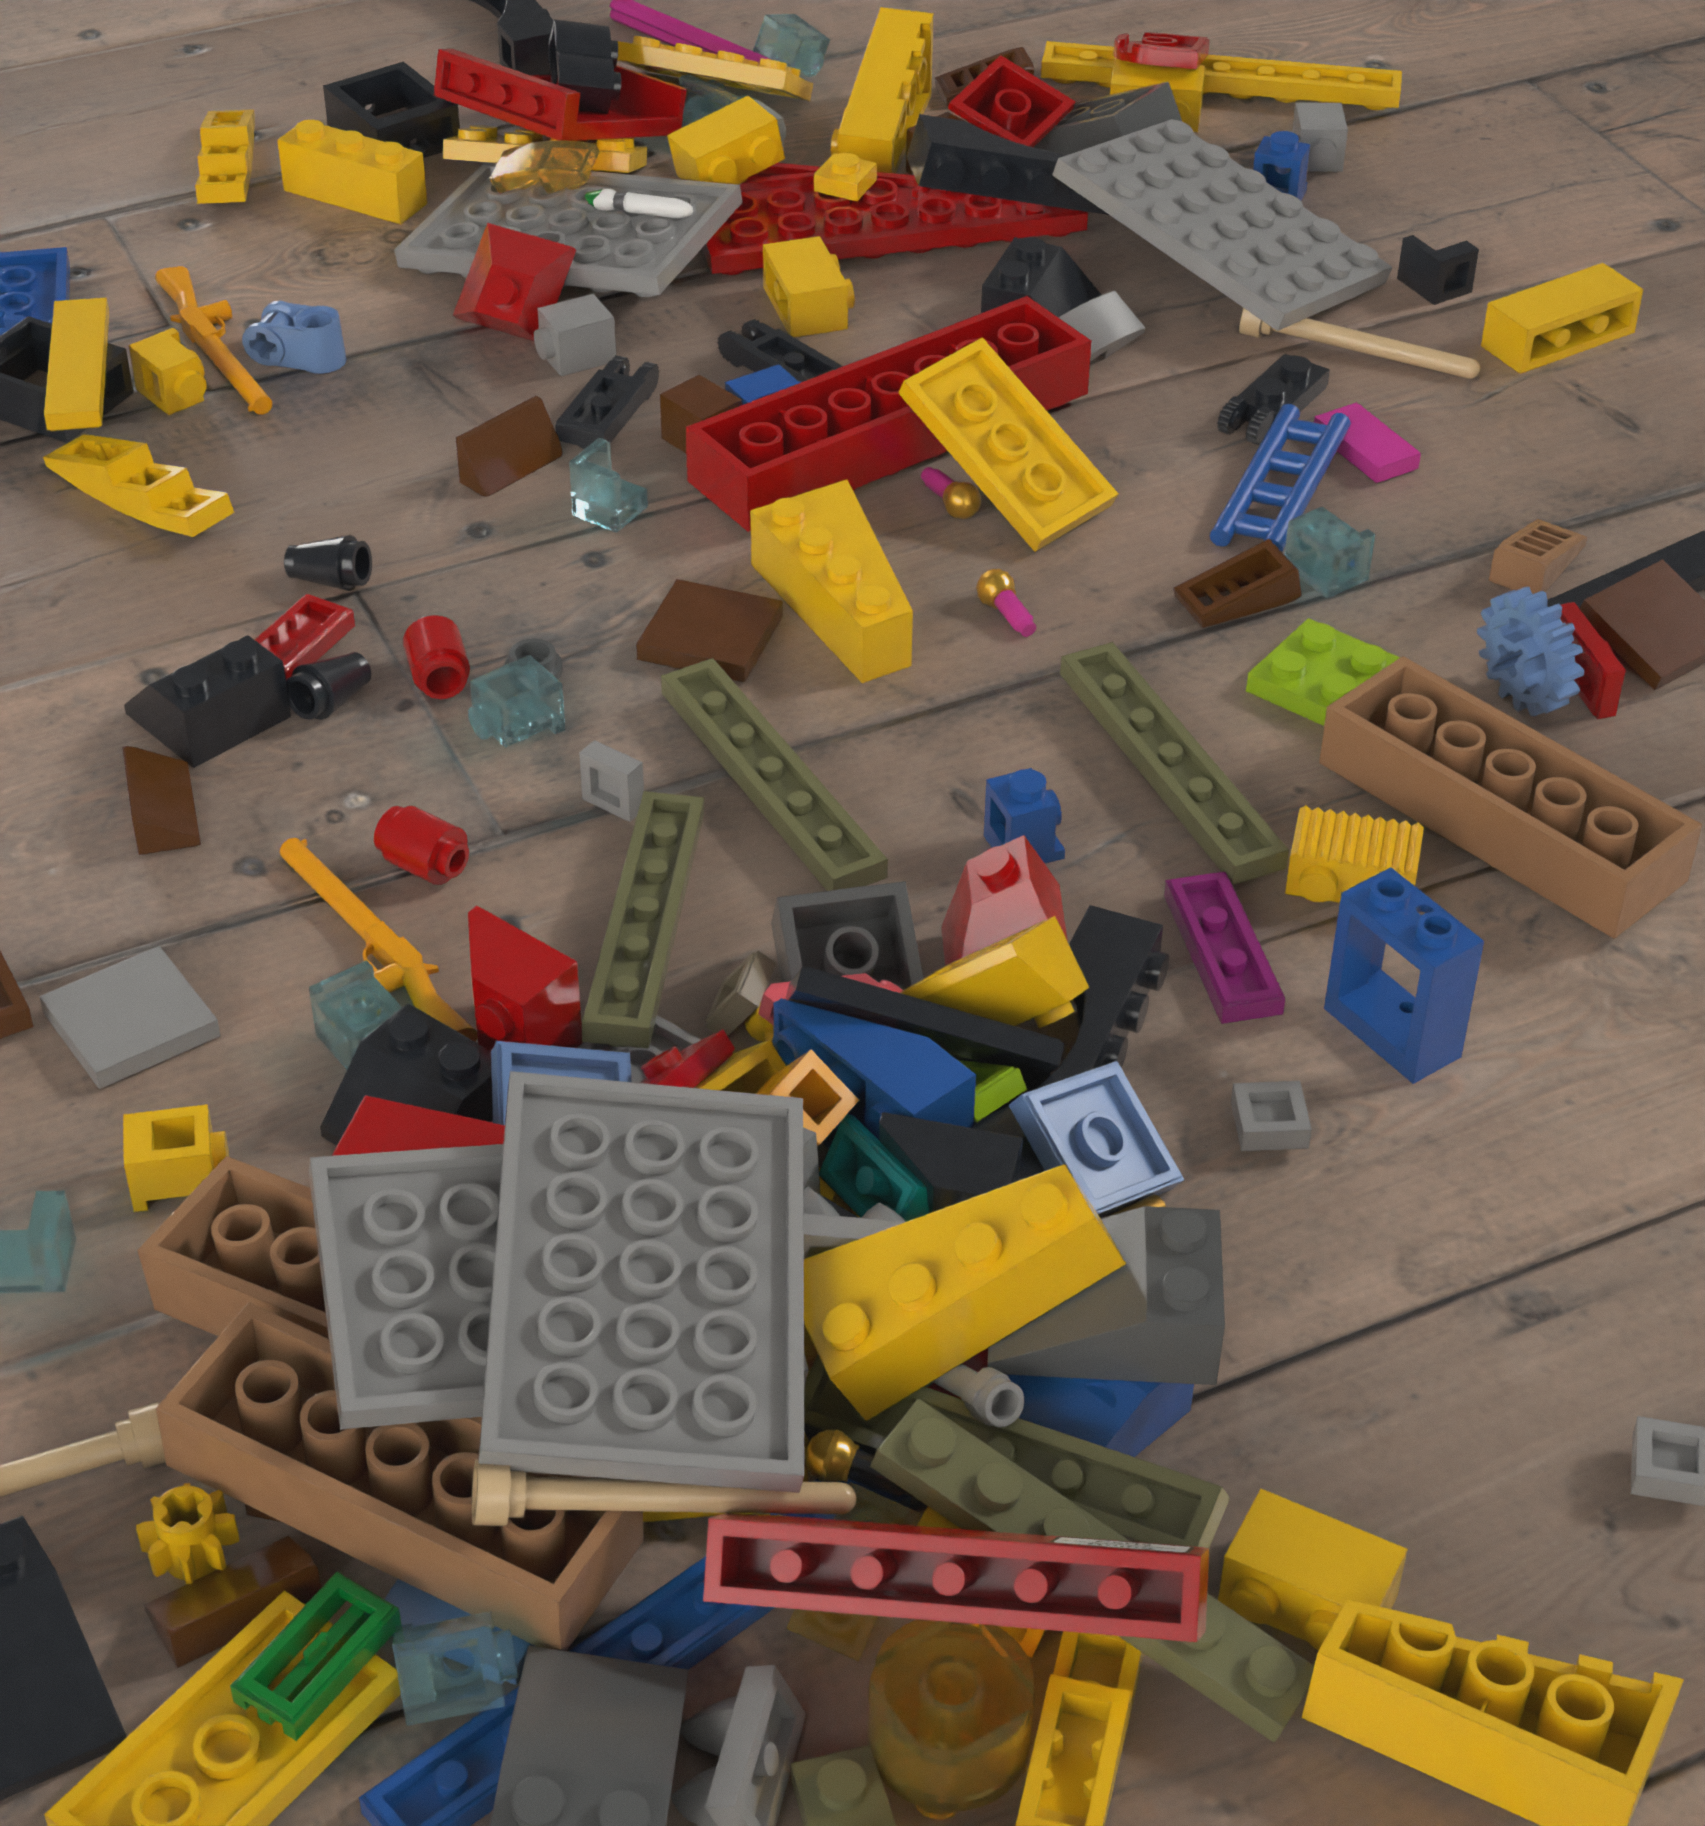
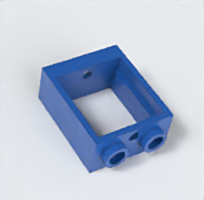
(1406, 1031)

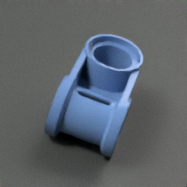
(297, 338)

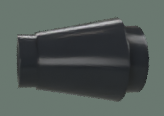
(331, 562)
(324, 685)

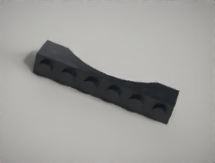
(522, 34)
(975, 162)
(1120, 965)

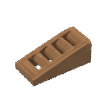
(1535, 556)

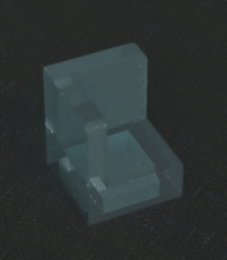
(599, 492)
(43, 1254)

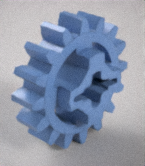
(1530, 651)

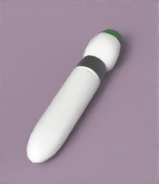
(638, 203)

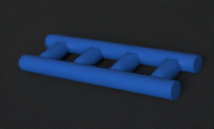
(1271, 457)

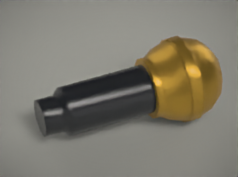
(836, 1458)

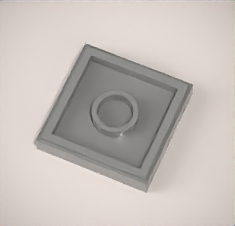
(129, 1017)

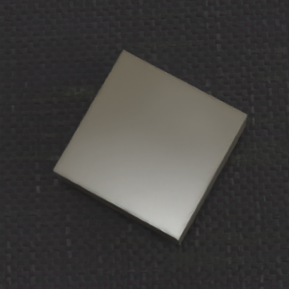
(740, 993)

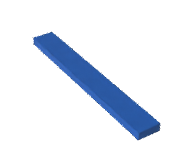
(460, 1774)

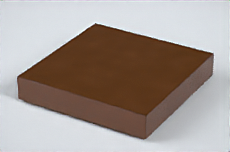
(710, 623)
(1652, 623)

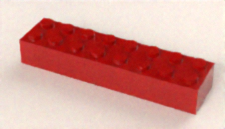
(855, 420)

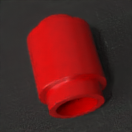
(436, 656)
(422, 844)

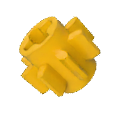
(187, 1533)

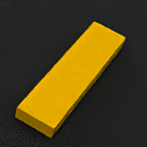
(77, 364)

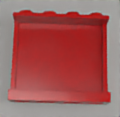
(532, 102)

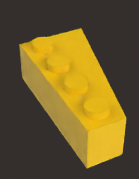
(889, 89)
(835, 577)
(950, 1284)
(1490, 1717)

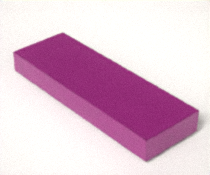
(1224, 948)

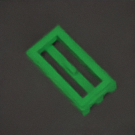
(327, 1662)

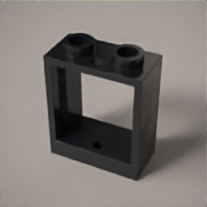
(390, 89)
(25, 351)

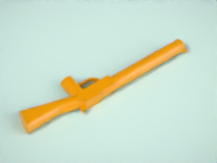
(199, 328)
(400, 959)

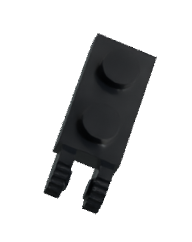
(766, 347)
(1286, 381)
(606, 402)

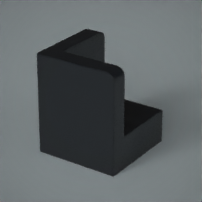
(1437, 273)

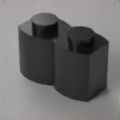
(584, 61)

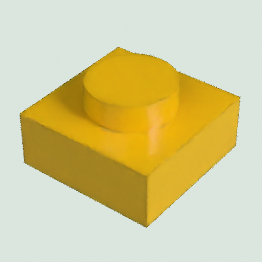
(845, 176)

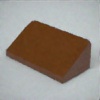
(507, 448)
(160, 801)
(225, 1601)

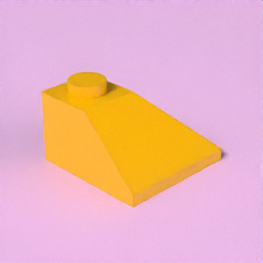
(1011, 979)

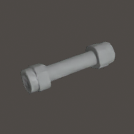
(985, 1393)

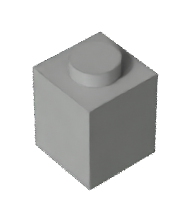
(1326, 132)
(575, 334)

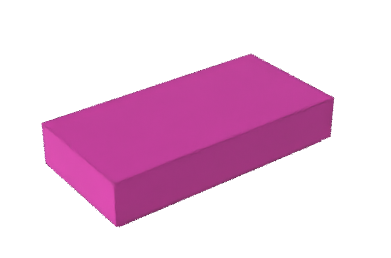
(1373, 445)

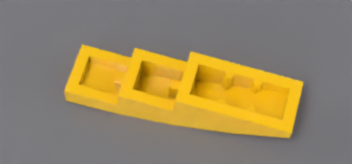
(225, 156)
(130, 482)
(1081, 1732)

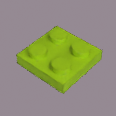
(1315, 669)

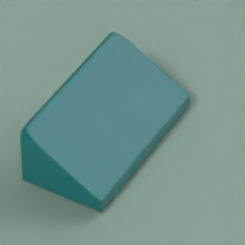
(869, 1174)

